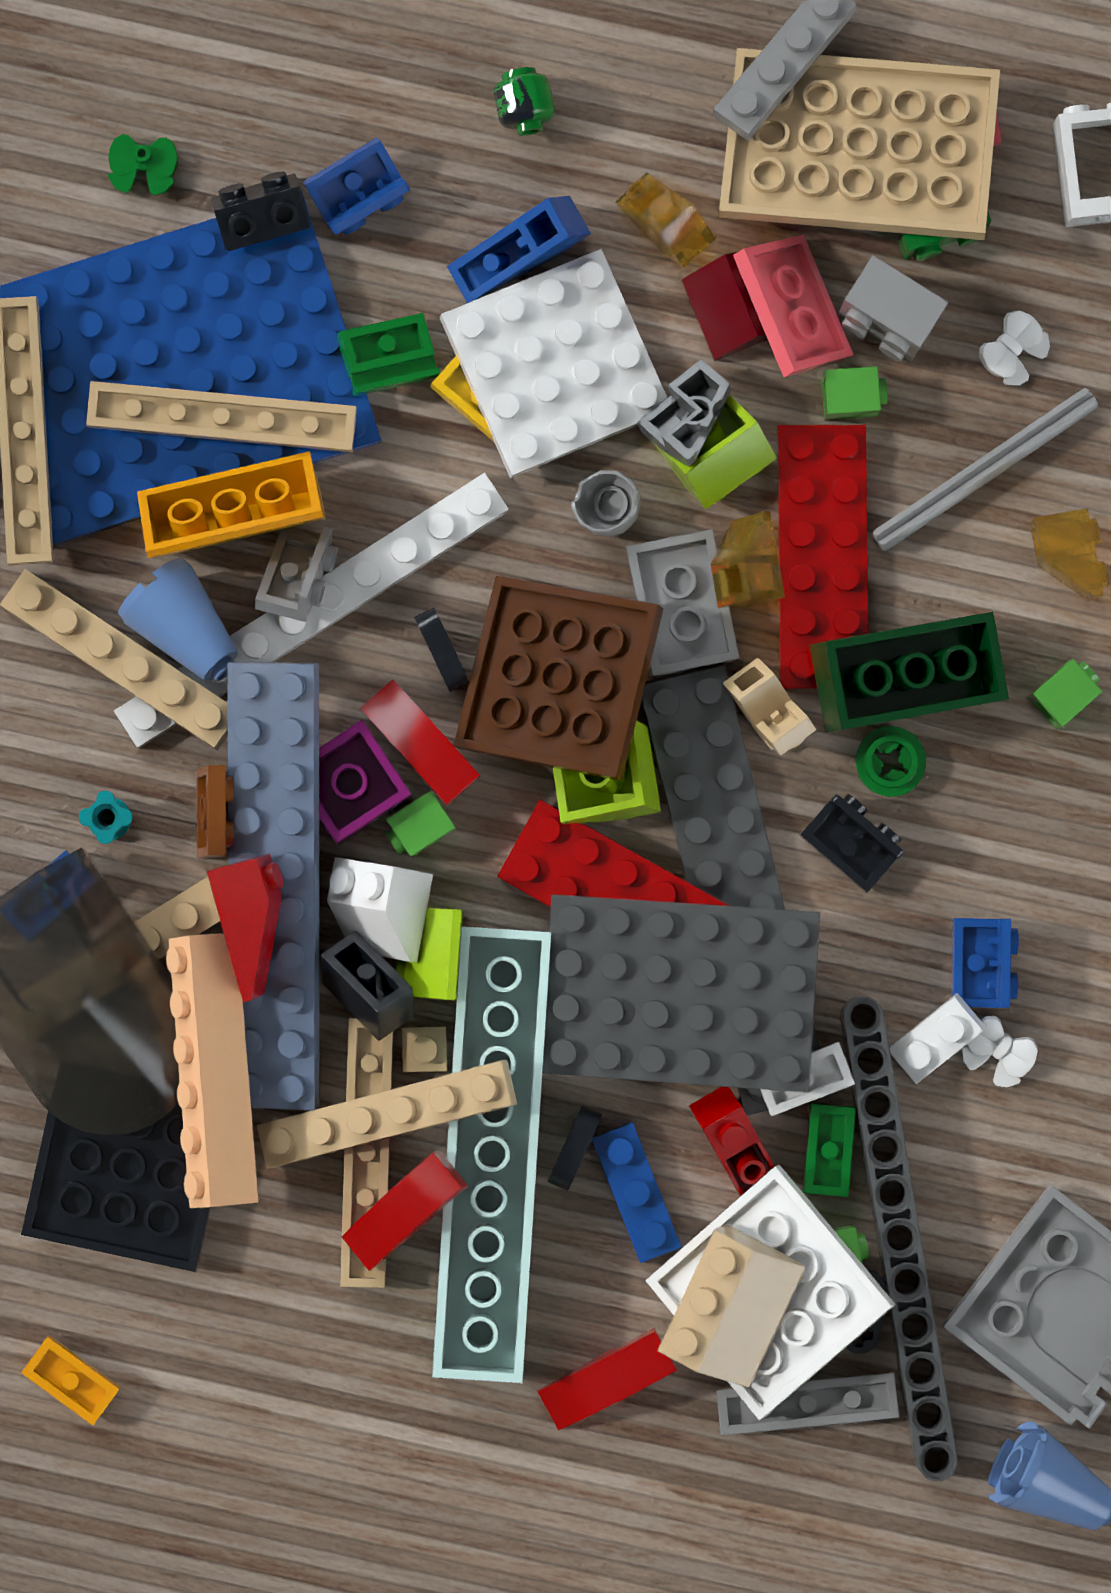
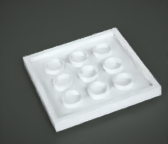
(554, 362)
(829, 1307)

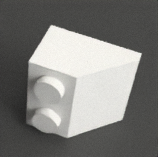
(381, 904)

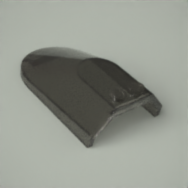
(85, 1001)

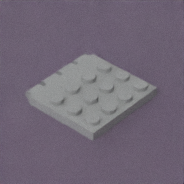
(1046, 1308)

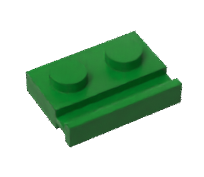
(388, 354)

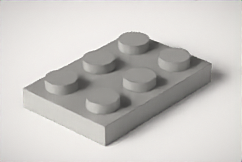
(680, 580)

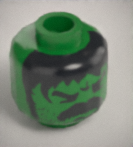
(524, 100)

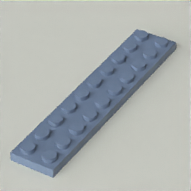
(277, 813)

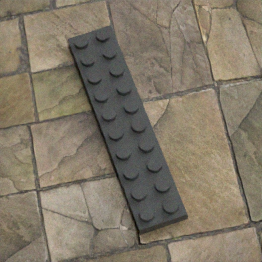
(712, 799)

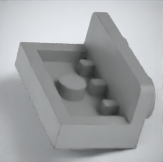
(295, 574)

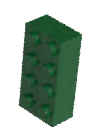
(909, 672)

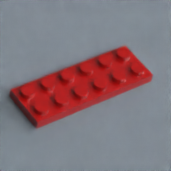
(820, 542)
(586, 863)

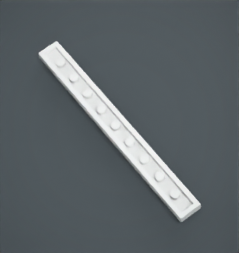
(345, 590)

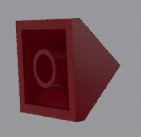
(723, 307)

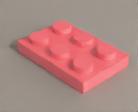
(793, 305)

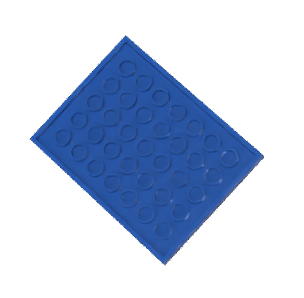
(181, 319)

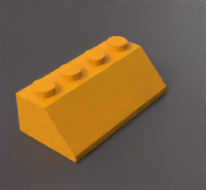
(230, 505)

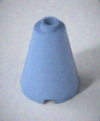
(180, 620)
(1048, 1481)

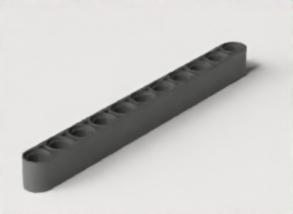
(908, 1257)

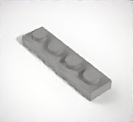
(782, 64)
(815, 1405)

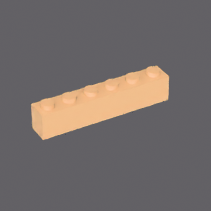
(212, 1073)

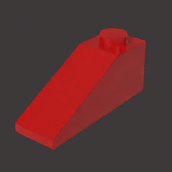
(249, 909)

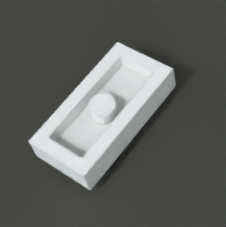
(936, 1038)
(827, 1076)

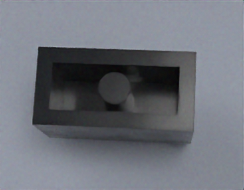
(367, 985)

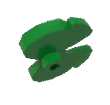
(157, 160)

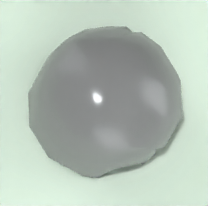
(606, 503)

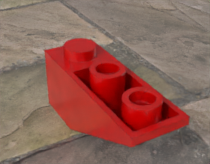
(732, 1138)

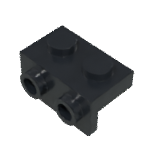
(260, 210)
(853, 841)

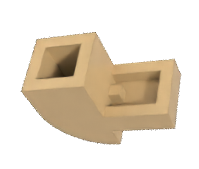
(768, 707)

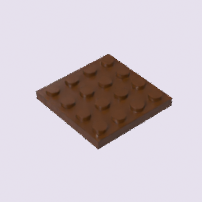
(558, 677)

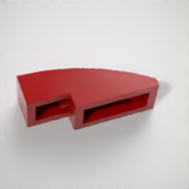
(420, 742)
(404, 1210)
(606, 1380)

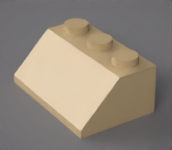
(732, 1307)

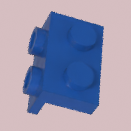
(356, 187)
(983, 961)

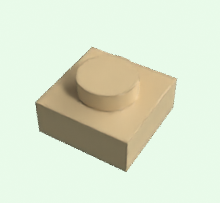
(424, 1049)

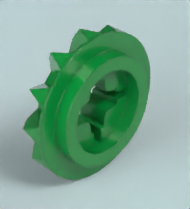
(911, 757)

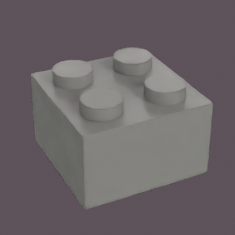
(890, 310)

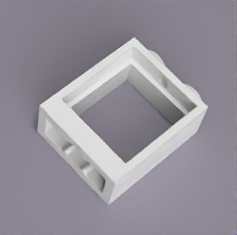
(1078, 211)

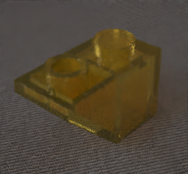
(666, 219)
(1067, 551)
(747, 564)

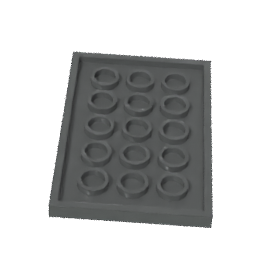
(681, 992)

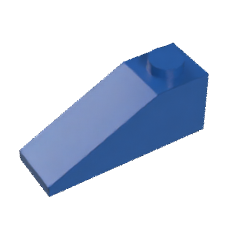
(519, 247)

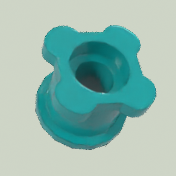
(93, 817)

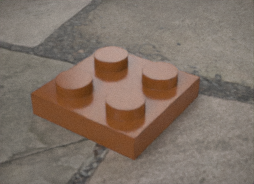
(212, 828)

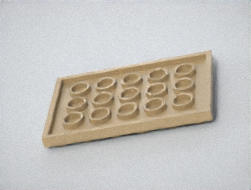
(869, 149)

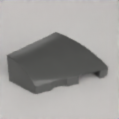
(687, 416)

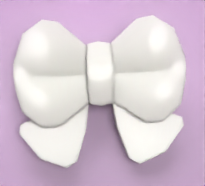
(1019, 334)
(1014, 1055)

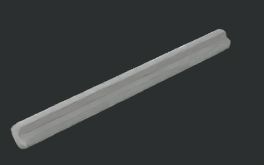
(985, 469)

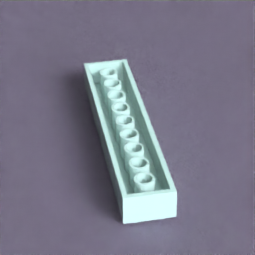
(495, 1153)

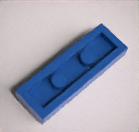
(636, 1192)

